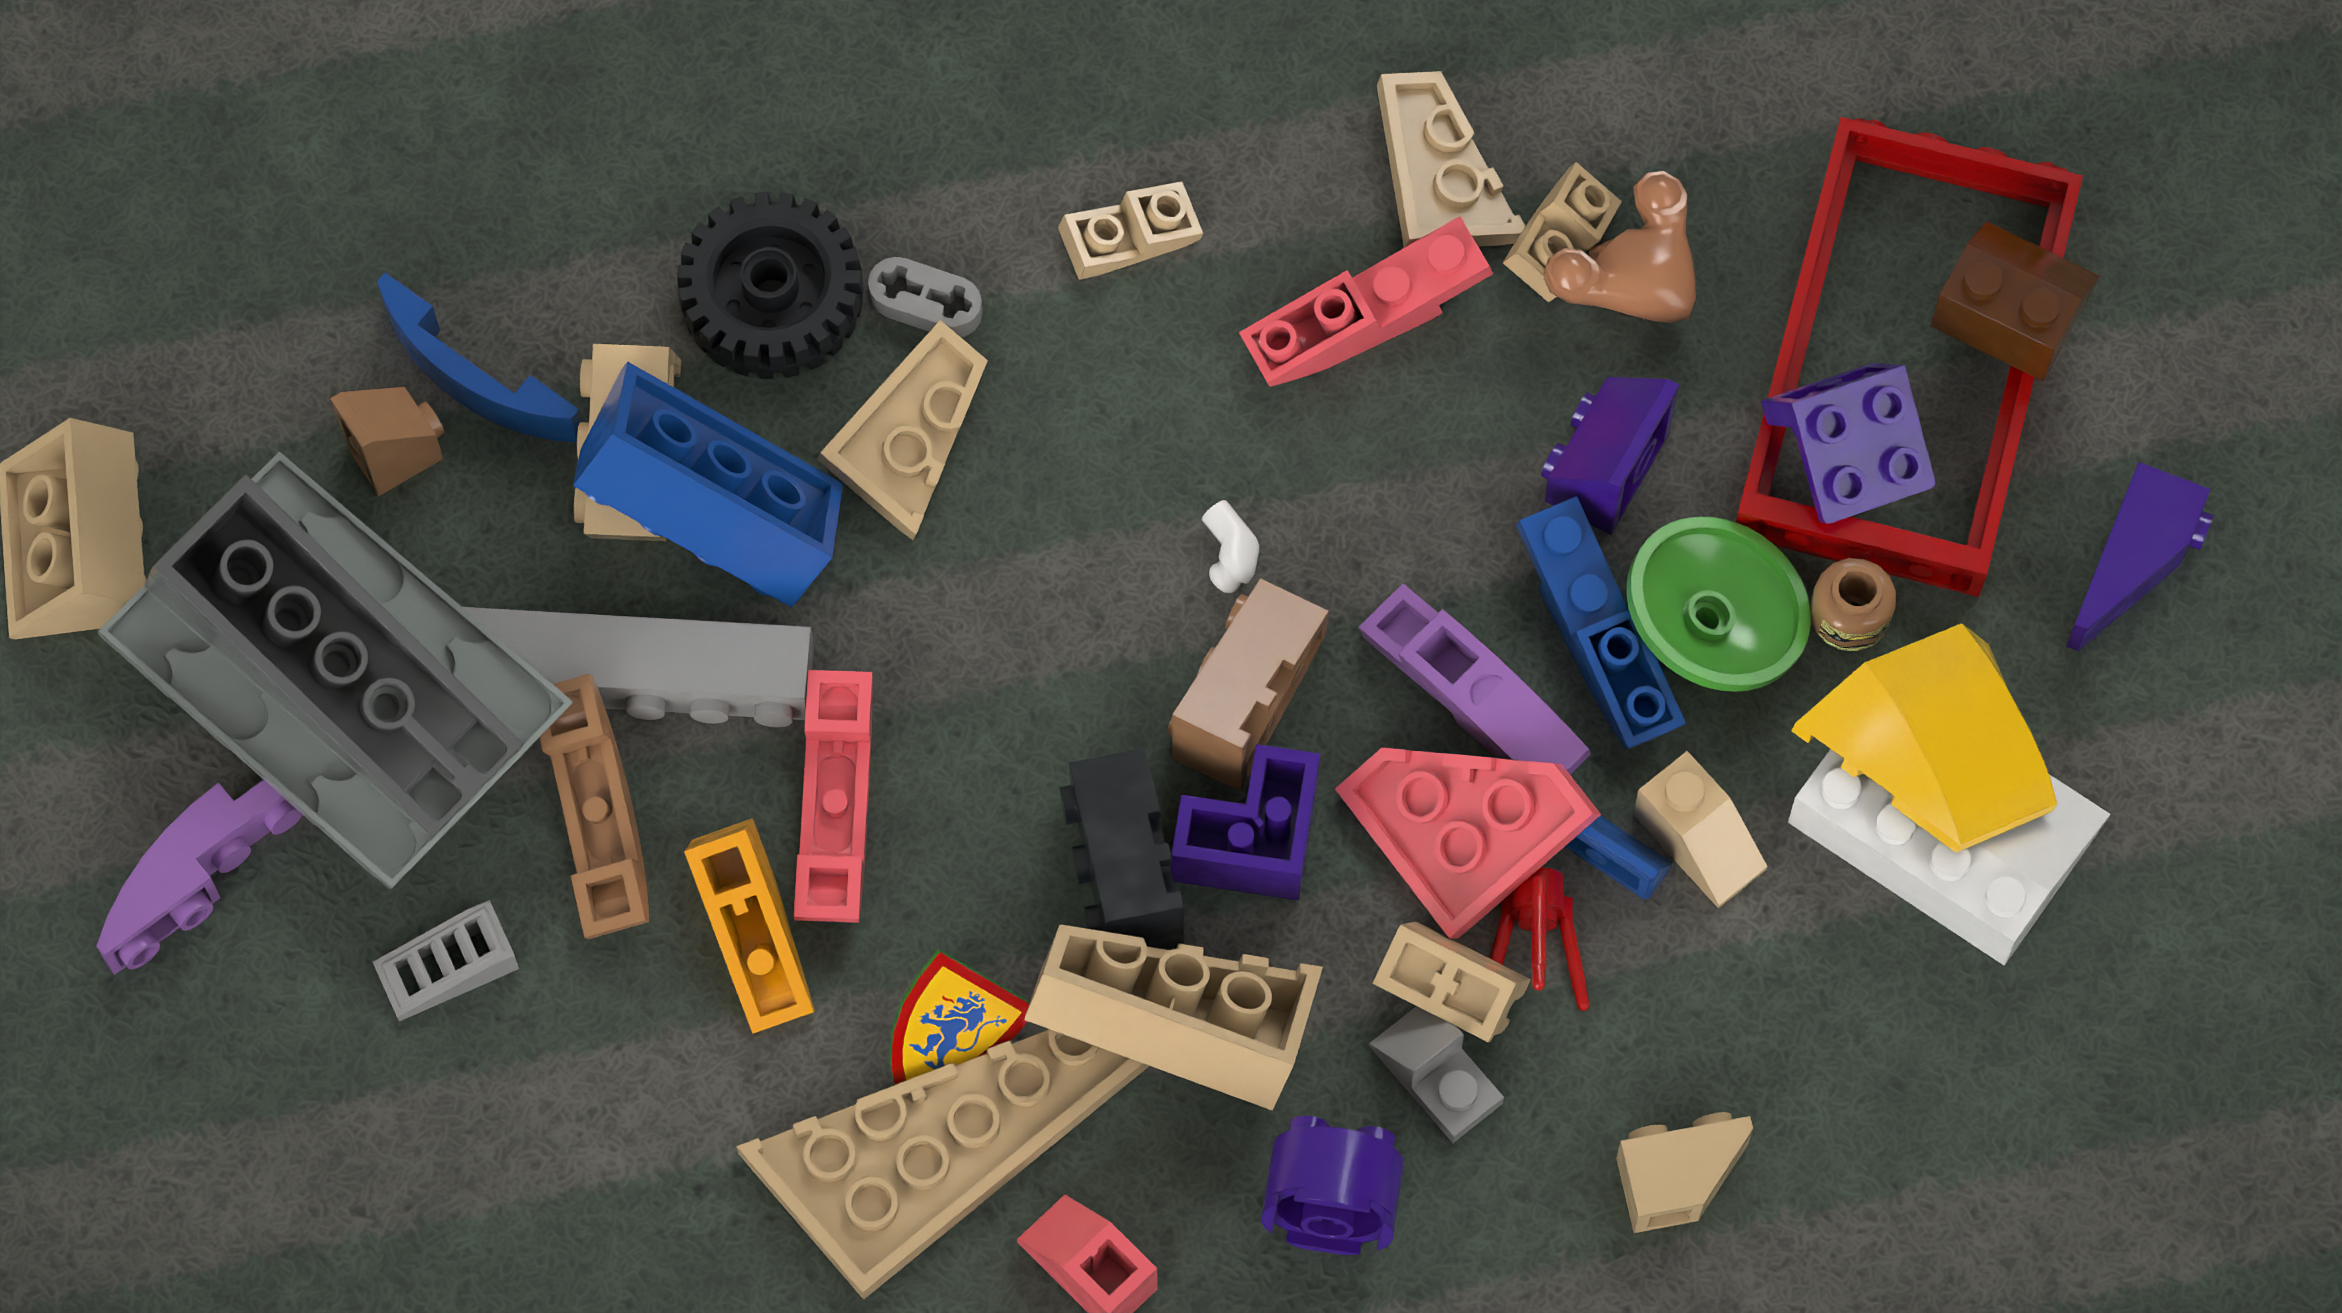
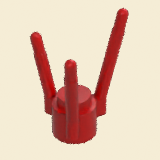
(1538, 907)

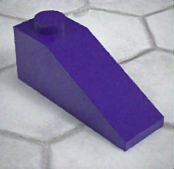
(2145, 545)

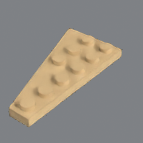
(928, 1151)

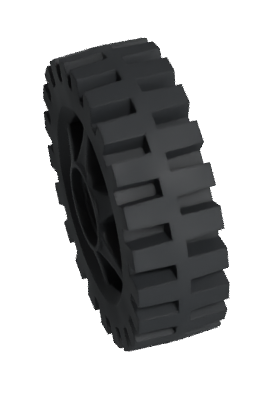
(762, 244)

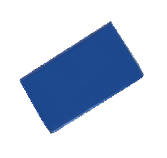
(1621, 857)

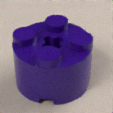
(1333, 1186)

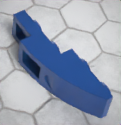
(1598, 625)

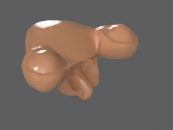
(1641, 269)

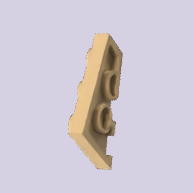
(1437, 163)
(906, 429)

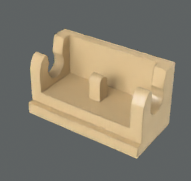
(1450, 980)

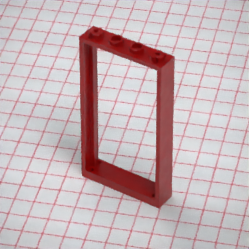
(1894, 549)

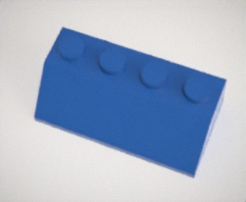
(710, 486)

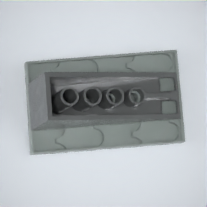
(333, 668)

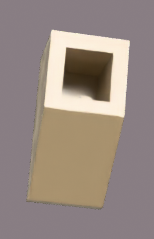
(1678, 1172)

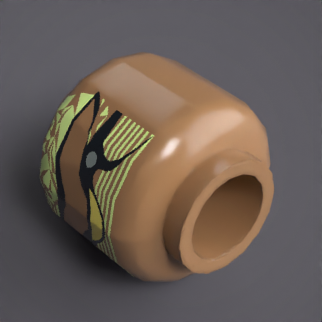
(1852, 604)

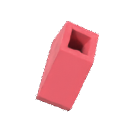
(1090, 1258)

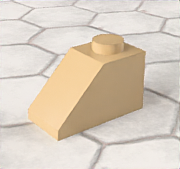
(1699, 829)

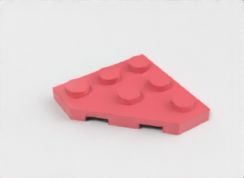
(1465, 824)

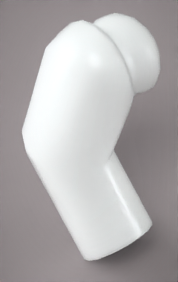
(1238, 549)

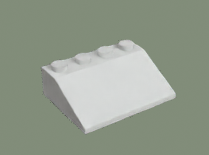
(1981, 893)

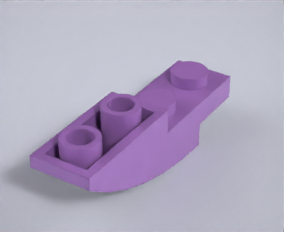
(1470, 682)
(173, 878)

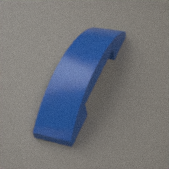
(529, 410)

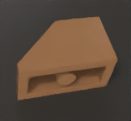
(388, 434)

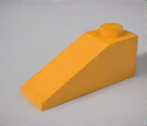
(750, 924)

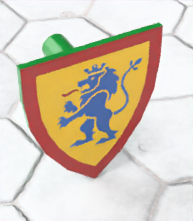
(951, 1018)

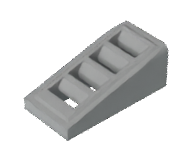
(454, 982)

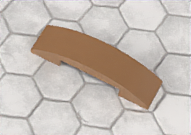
(597, 813)

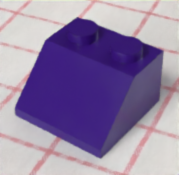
(1612, 447)

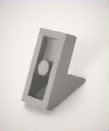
(1437, 1072)

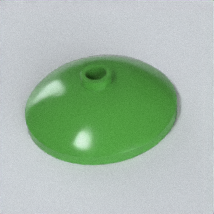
(1735, 585)

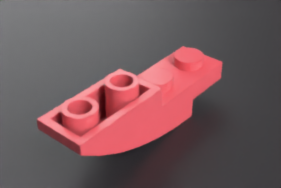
(1366, 310)

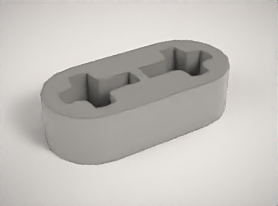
(929, 284)

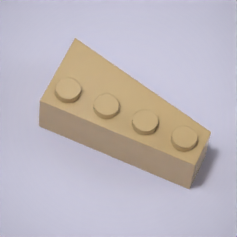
(1178, 1010)

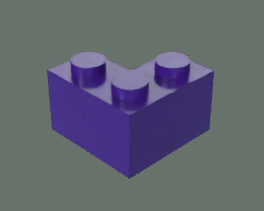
(1252, 844)

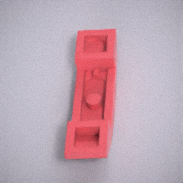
(834, 796)

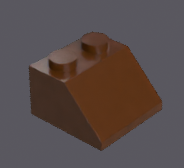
(2013, 300)

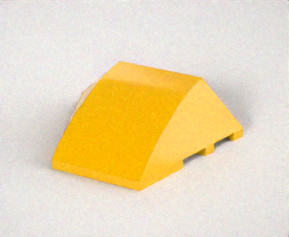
(1938, 737)

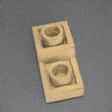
(1569, 217)
(1138, 229)

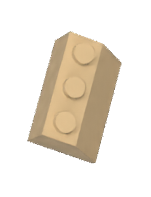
(70, 529)

